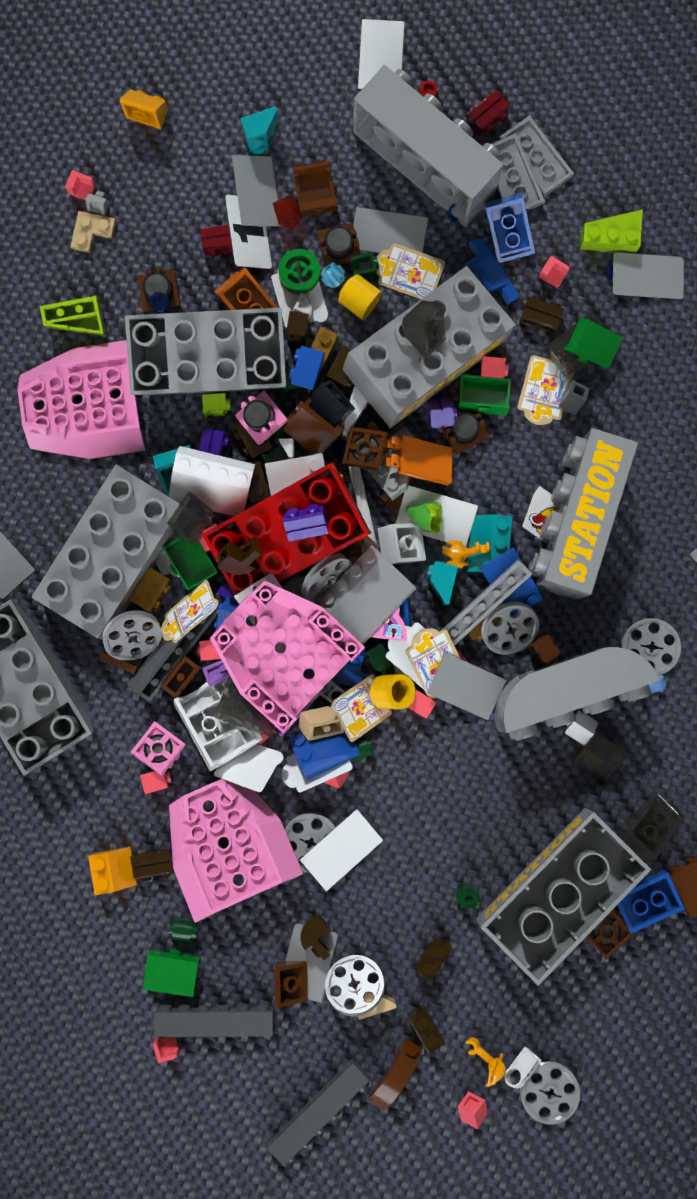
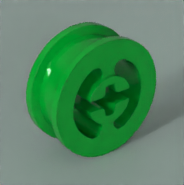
(311, 269)

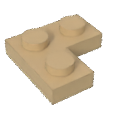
(89, 225)

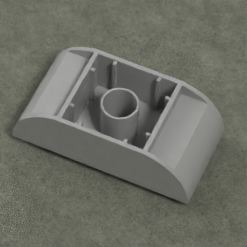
(205, 351)
(572, 684)
(37, 701)

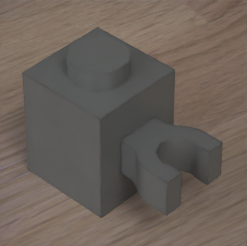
(574, 396)

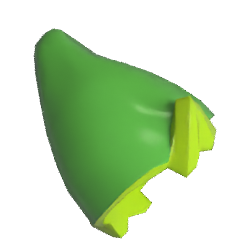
(427, 516)

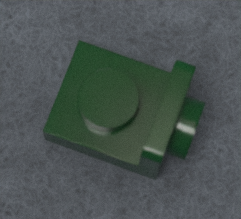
(274, 455)

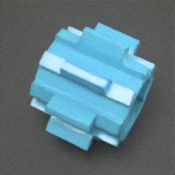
(333, 275)

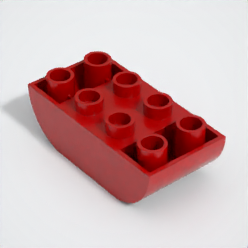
(266, 523)

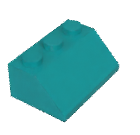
(491, 529)

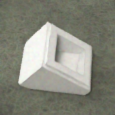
(288, 446)

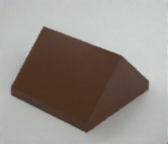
(290, 983)

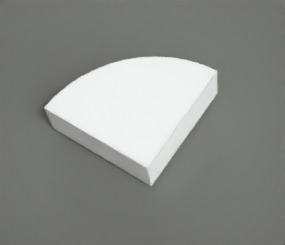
(303, 305)

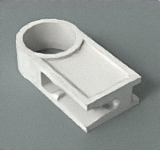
(526, 1064)

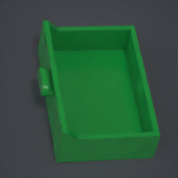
(594, 343)
(484, 395)
(190, 563)
(171, 972)

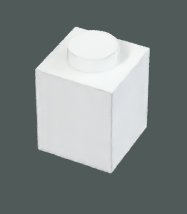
(582, 728)

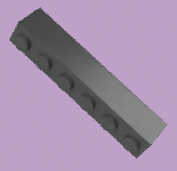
(164, 660)
(213, 1021)
(318, 1112)

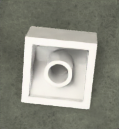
(402, 543)

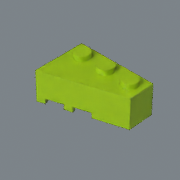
(613, 234)
(76, 315)

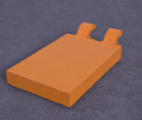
(421, 459)

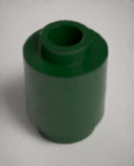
(365, 748)
(183, 930)

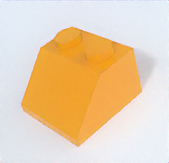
(144, 108)
(111, 870)

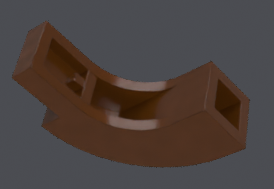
(396, 1076)

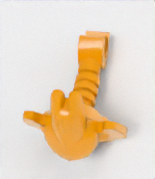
(458, 552)
(495, 1067)

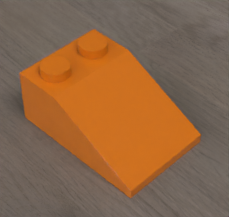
(243, 292)

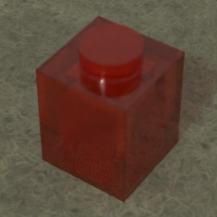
(287, 212)

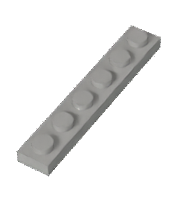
(487, 601)

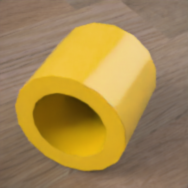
(359, 296)
(392, 691)

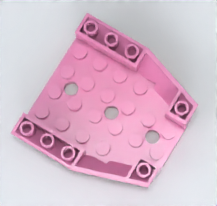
(96, 425)
(273, 678)
(255, 848)

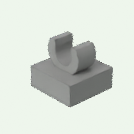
(96, 203)

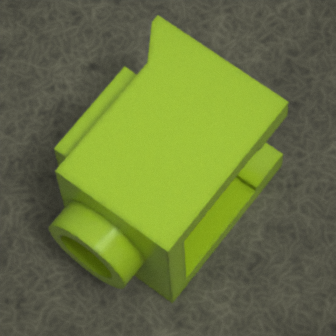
(215, 404)

